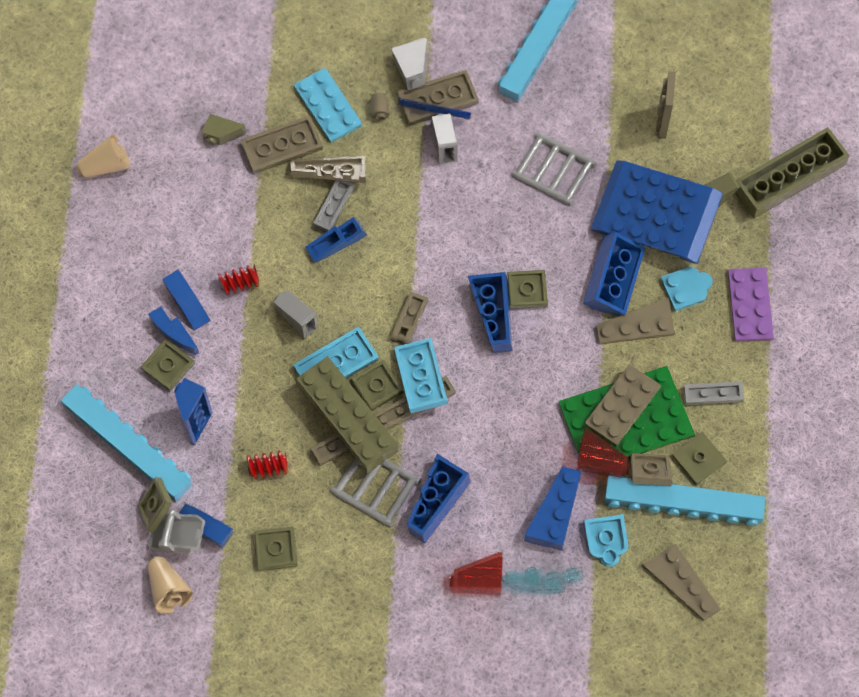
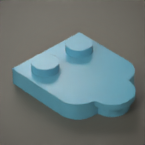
(686, 287)
(606, 538)

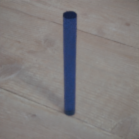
(434, 108)

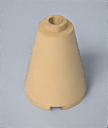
(104, 159)
(167, 586)

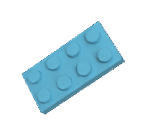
(328, 105)
(348, 353)
(421, 375)

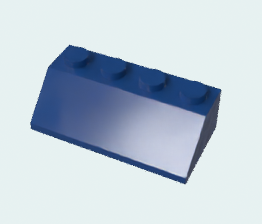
(614, 274)
(194, 407)

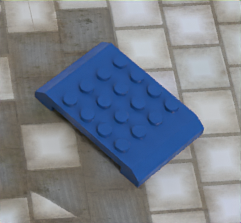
(657, 210)

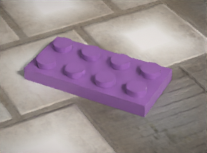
(750, 304)

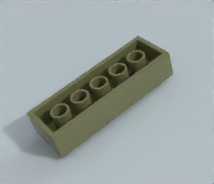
(791, 172)
(347, 414)

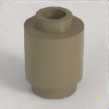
(379, 106)

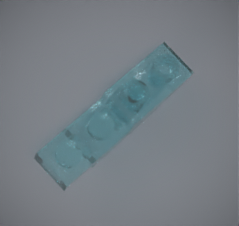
(534, 581)

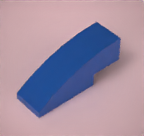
(336, 239)
(186, 299)
(173, 330)
(214, 530)

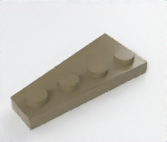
(335, 168)
(639, 324)
(679, 577)

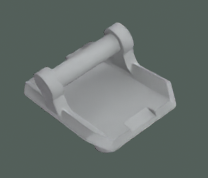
(177, 533)

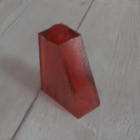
(600, 457)
(479, 577)

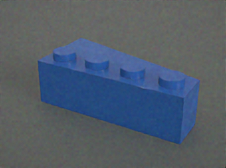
(493, 304)
(438, 495)
(554, 514)

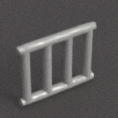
(551, 191)
(371, 509)

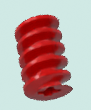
(239, 280)
(267, 464)

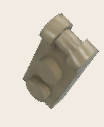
(409, 318)

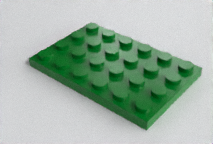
(659, 424)

